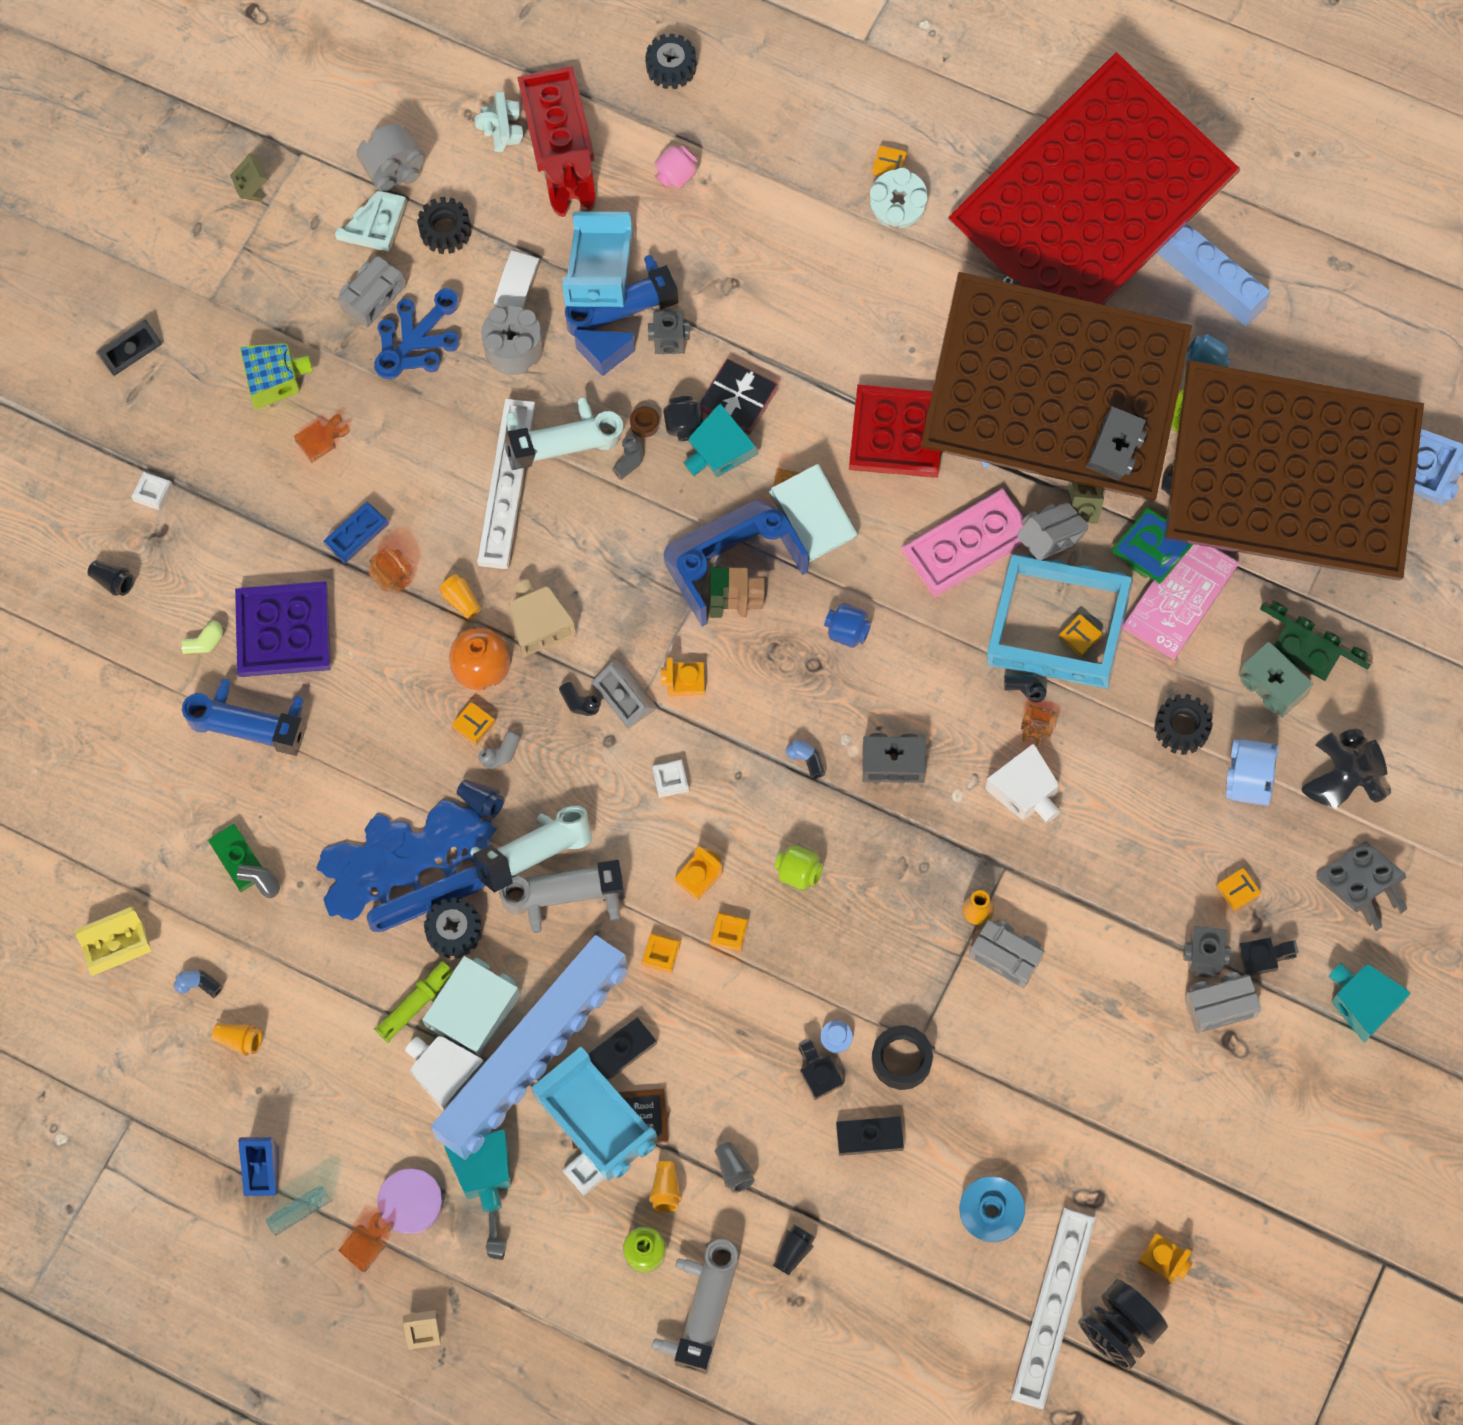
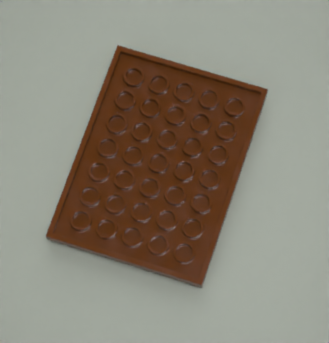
(1037, 371)
(1294, 471)

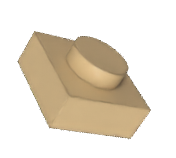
(421, 1330)

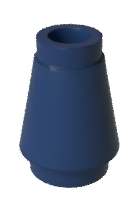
(481, 798)

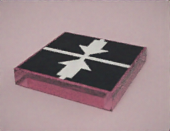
(741, 393)

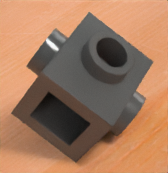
(668, 332)
(1207, 951)

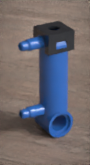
(641, 295)
(281, 732)

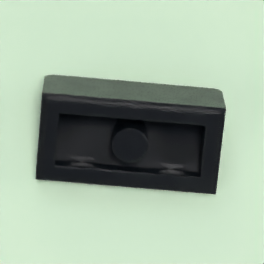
(129, 347)

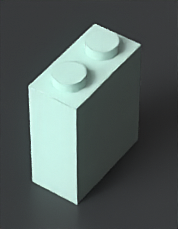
(472, 1005)

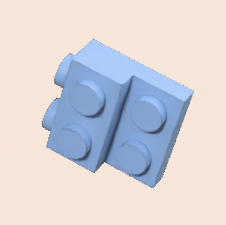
(1438, 468)

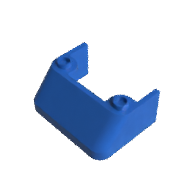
(688, 555)

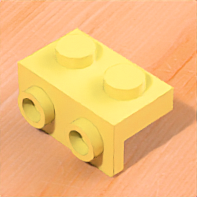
(113, 940)

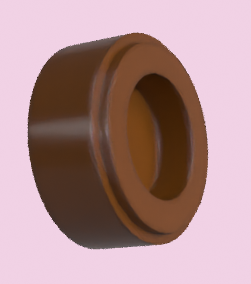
(644, 421)

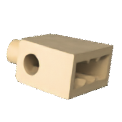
(539, 618)

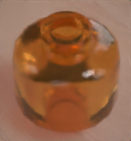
(391, 570)

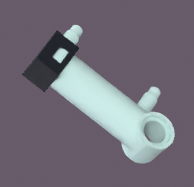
(525, 446)
(498, 865)

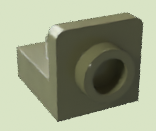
(249, 178)
(1086, 501)

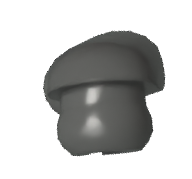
(632, 457)
(261, 877)

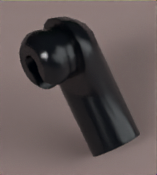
(1027, 685)

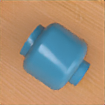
(1208, 350)

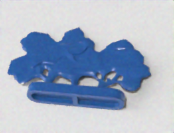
(396, 857)

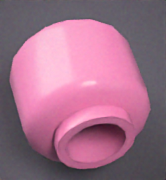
(675, 167)

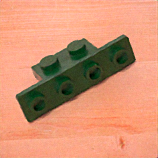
(1309, 647)

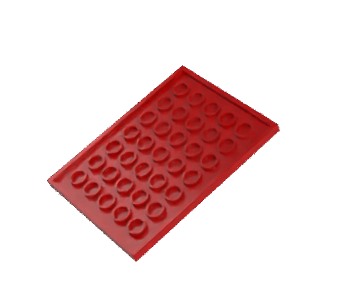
(1095, 189)

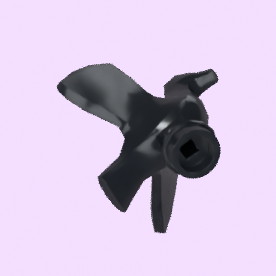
(1355, 765)

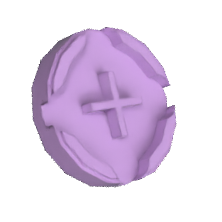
(410, 1201)

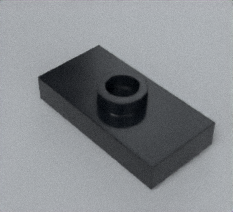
(622, 1049)
(869, 1136)

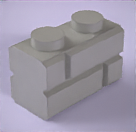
(371, 291)
(1052, 530)
(1007, 953)
(1222, 1002)

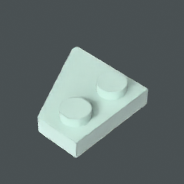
(375, 222)

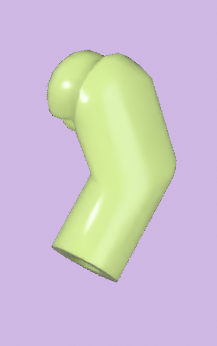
(206, 641)

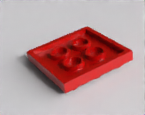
(890, 431)

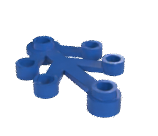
(415, 338)

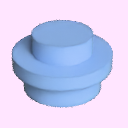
(836, 1036)

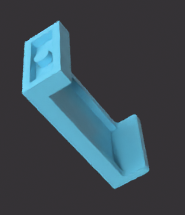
(598, 259)
(594, 1115)

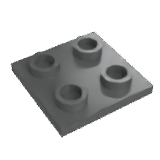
(1361, 877)

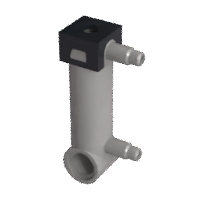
(564, 888)
(706, 1310)

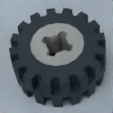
(678, 69)
(458, 938)

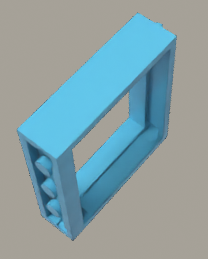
(1053, 665)

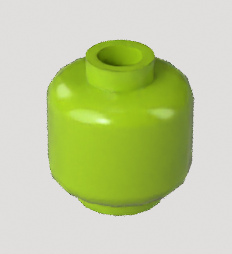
(799, 867)
(649, 1259)

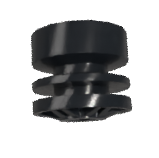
(1127, 1319)

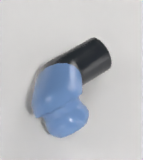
(809, 754)
(197, 978)

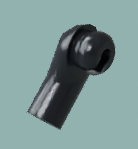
(580, 705)

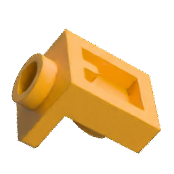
(683, 678)
(700, 872)
(1166, 1259)

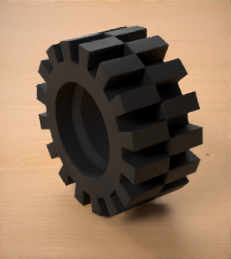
(440, 211)
(1183, 741)

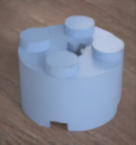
(1252, 772)

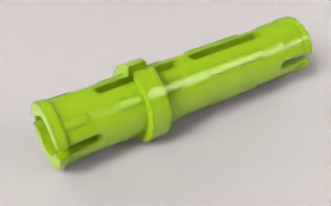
(414, 1002)

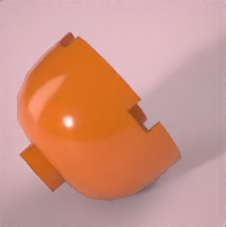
(479, 658)

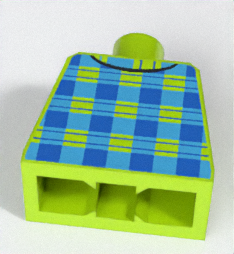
(272, 372)

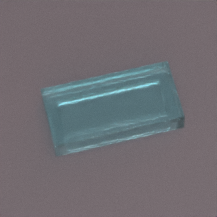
(298, 1210)

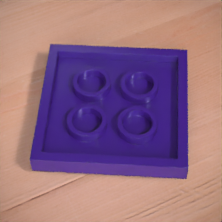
(282, 629)

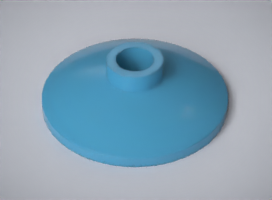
(995, 1193)

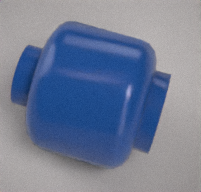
(848, 625)

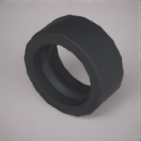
(898, 1033)

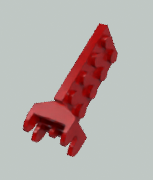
(559, 137)

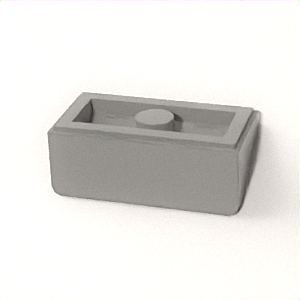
(624, 694)

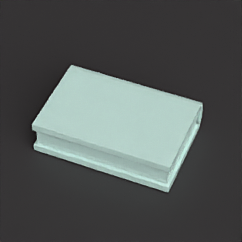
(814, 512)

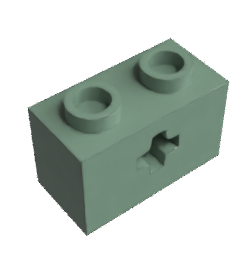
(1272, 665)

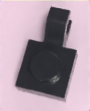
(1262, 957)
(819, 1074)

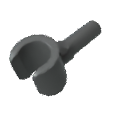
(494, 1247)

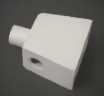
(1026, 786)
(442, 1068)

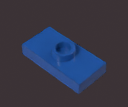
(356, 532)

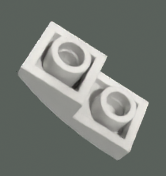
(516, 280)

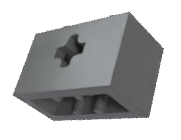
(1103, 455)
(910, 761)

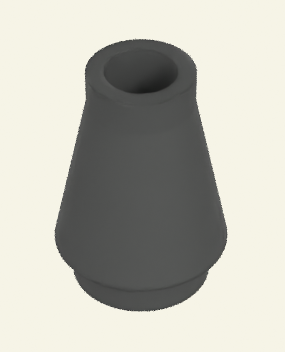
(734, 1169)

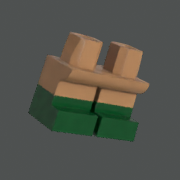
(734, 590)

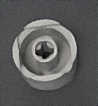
(391, 157)
(512, 339)

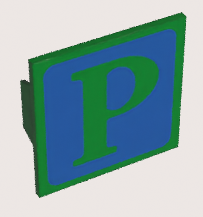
(1147, 550)

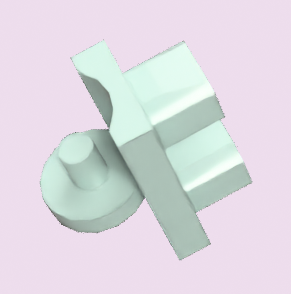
(495, 122)

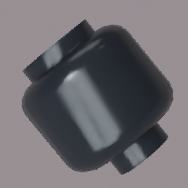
(682, 417)

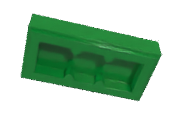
(232, 852)

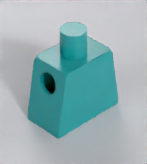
(719, 444)
(1366, 998)
(485, 1170)

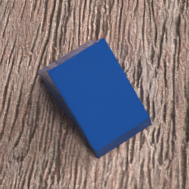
(604, 348)
(259, 1165)

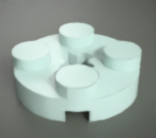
(899, 182)

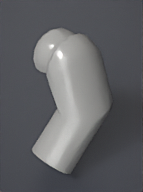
(502, 755)

